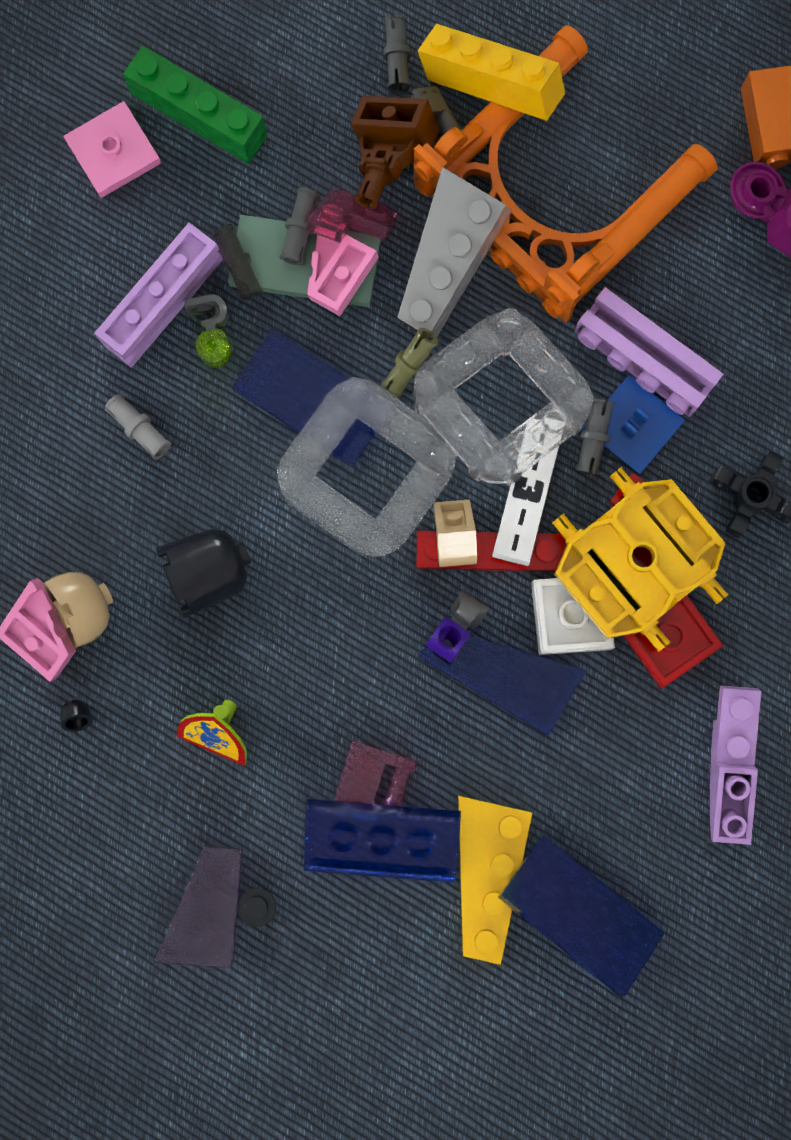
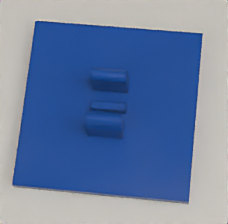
(639, 425)

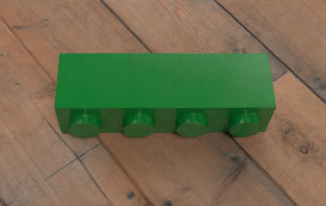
(195, 104)

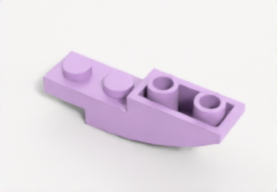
(732, 765)

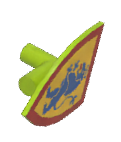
(213, 732)

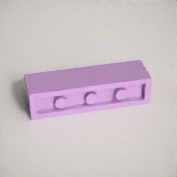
(159, 295)
(647, 353)

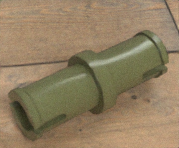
(409, 362)

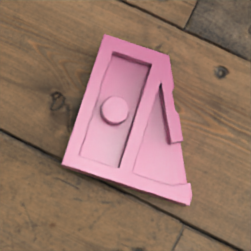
(338, 271)

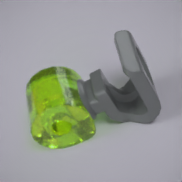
(212, 343)

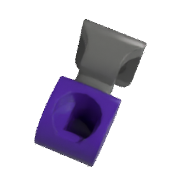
(453, 632)

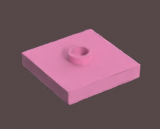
(112, 149)

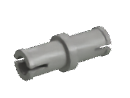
(137, 426)

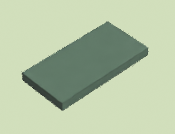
(264, 243)

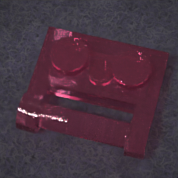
(364, 772)

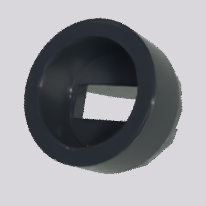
(75, 716)

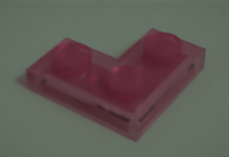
(341, 212)

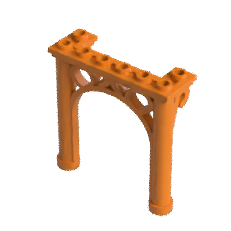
(566, 285)

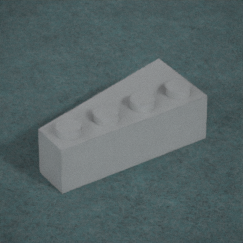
(451, 248)

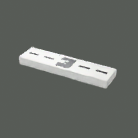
(524, 512)

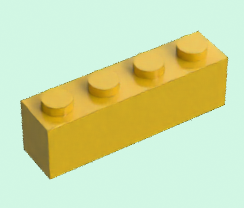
(492, 71)

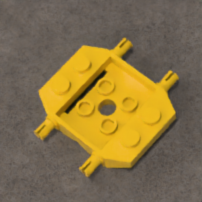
(652, 587)

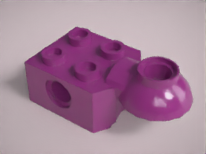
(769, 205)

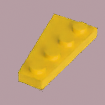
(490, 853)

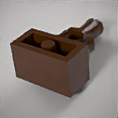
(387, 138)

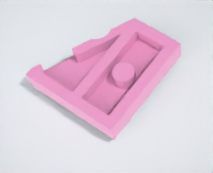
(37, 632)

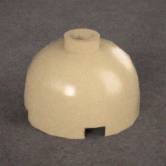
(80, 605)

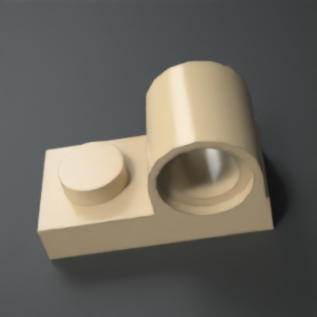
(455, 533)

